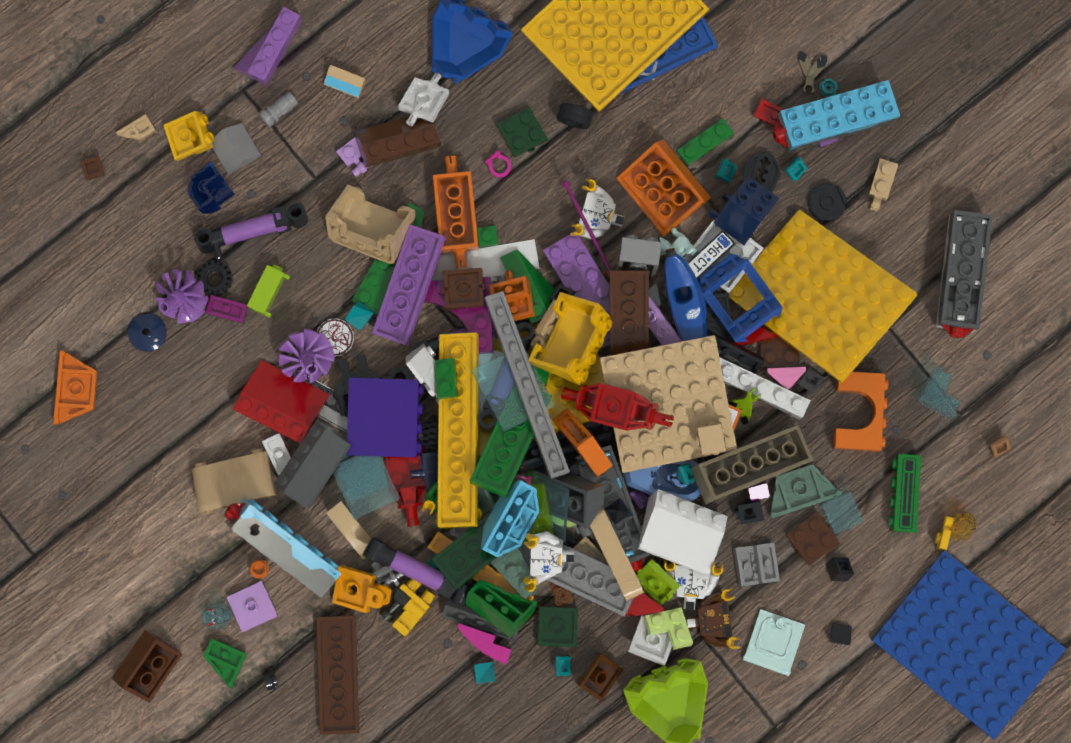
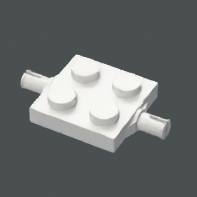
(423, 99)

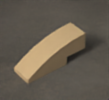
(349, 527)

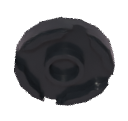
(827, 202)

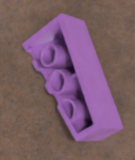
(268, 51)

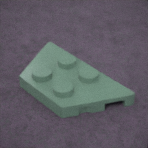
(800, 489)

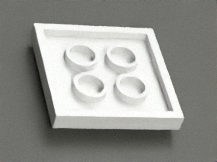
(749, 250)

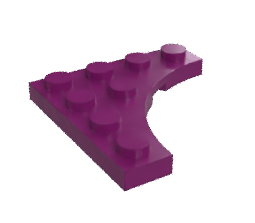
(475, 319)

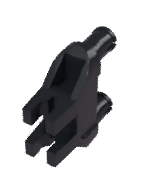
(341, 390)

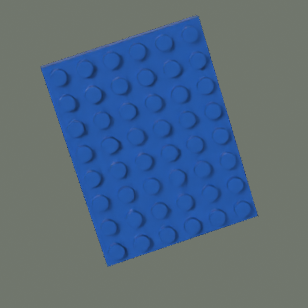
(968, 644)

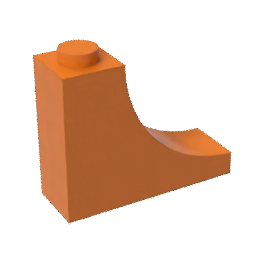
(582, 442)

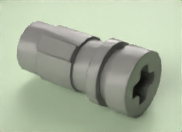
(277, 109)

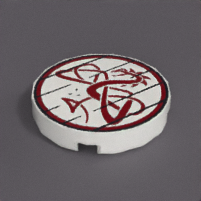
(338, 334)

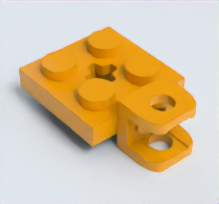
(367, 592)

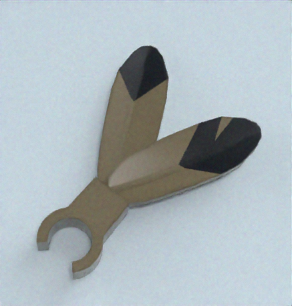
(811, 72)

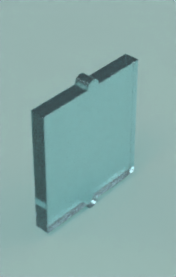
(842, 512)

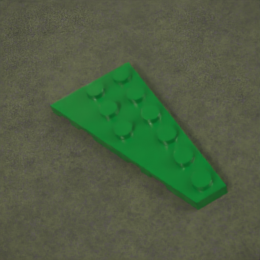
(377, 280)

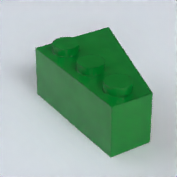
(499, 607)

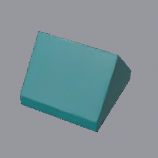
(795, 168)
(725, 171)

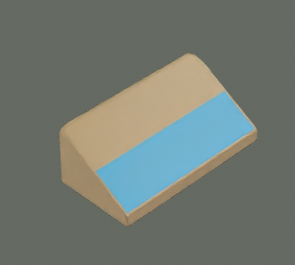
(344, 81)

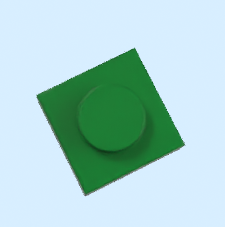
(487, 236)

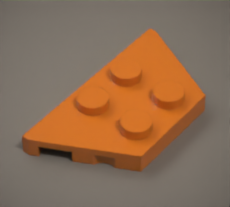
(74, 389)

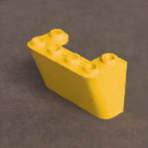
(574, 339)

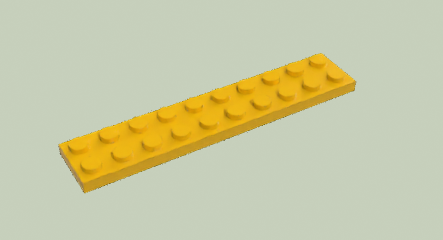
(458, 435)

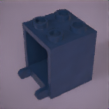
(744, 210)

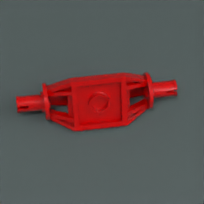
(616, 407)
(399, 471)

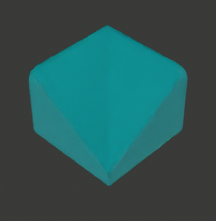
(359, 315)
(484, 672)

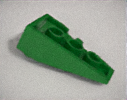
(540, 286)

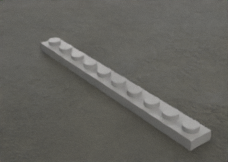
(526, 385)

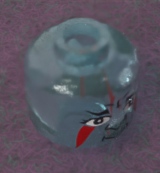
(216, 616)

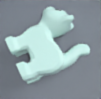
(681, 244)

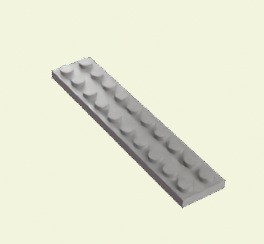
(583, 577)

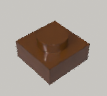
(92, 168)

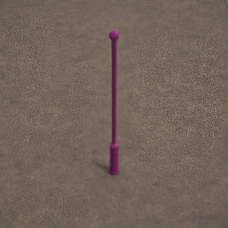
(566, 184)

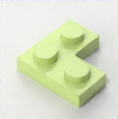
(671, 622)

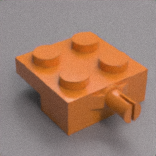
(517, 294)

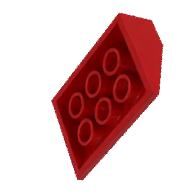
(280, 402)

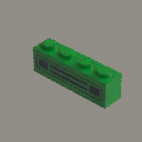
(905, 493)

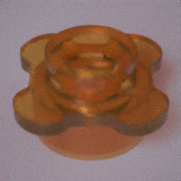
(559, 600)

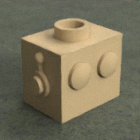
(711, 438)

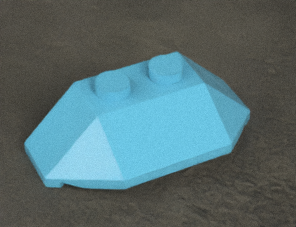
(510, 519)

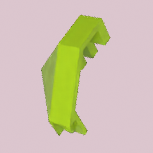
(670, 700)

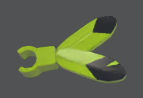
(745, 405)

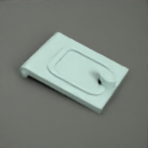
(774, 646)

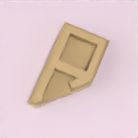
(137, 129)

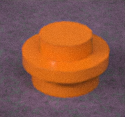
(259, 568)

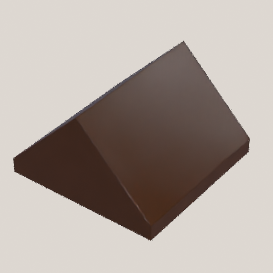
(600, 677)

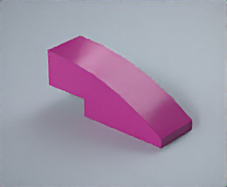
(485, 643)

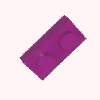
(227, 309)

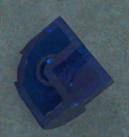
(208, 189)

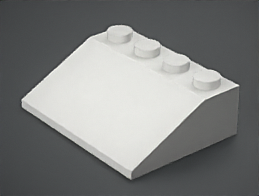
(681, 531)

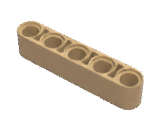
(615, 556)

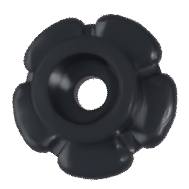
(270, 681)

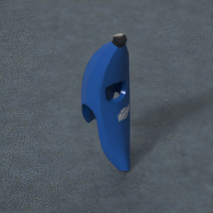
(684, 297)

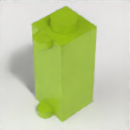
(267, 290)

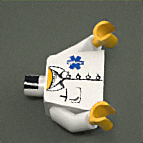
(598, 212)
(546, 557)
(693, 583)

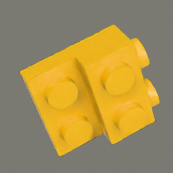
(189, 135)

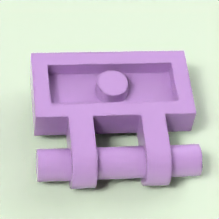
(350, 155)

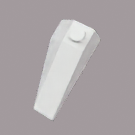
(422, 365)

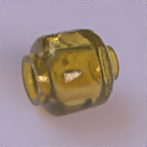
(963, 526)

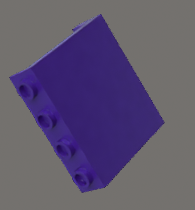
(384, 417)

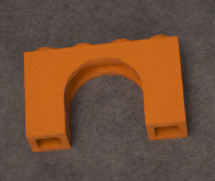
(869, 438)

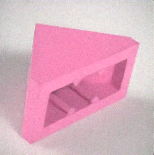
(785, 376)

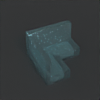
(934, 396)

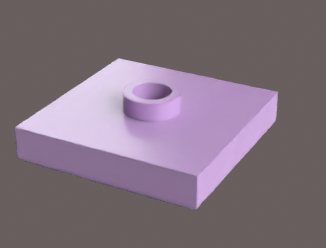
(252, 606)

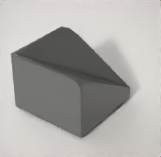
(657, 295)

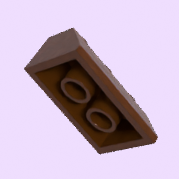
(146, 666)

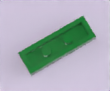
(705, 142)

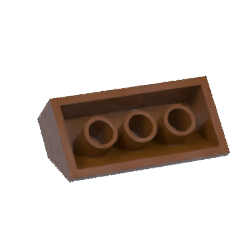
(396, 140)

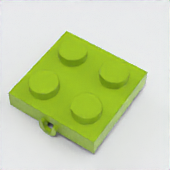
(657, 582)

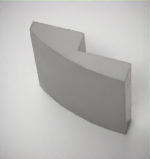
(756, 564)

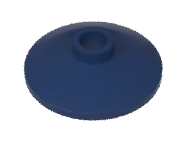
(155, 337)

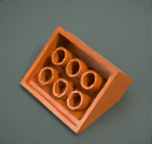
(663, 187)

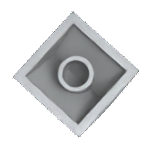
(234, 148)

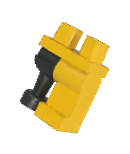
(413, 605)

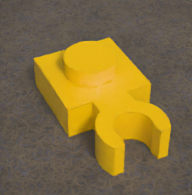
(943, 537)

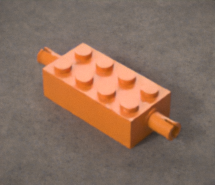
(456, 211)

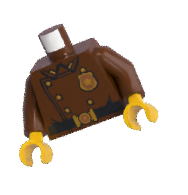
(714, 620)

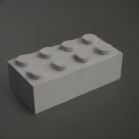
(639, 254)

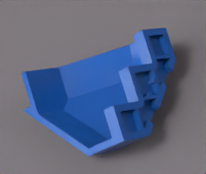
(465, 39)

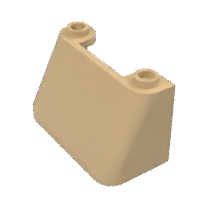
(368, 226)
(232, 480)

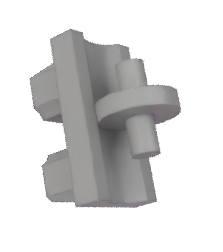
(385, 574)

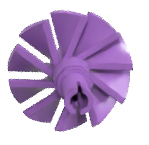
(183, 302)
(311, 351)

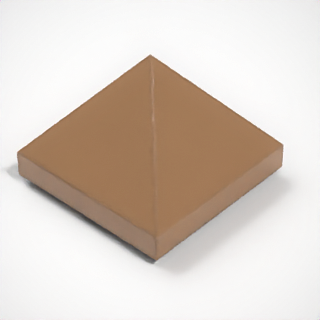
(1000, 445)

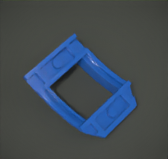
(752, 318)

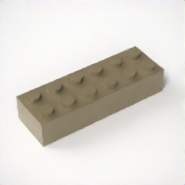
(751, 464)

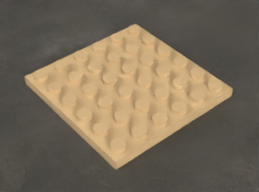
(684, 383)

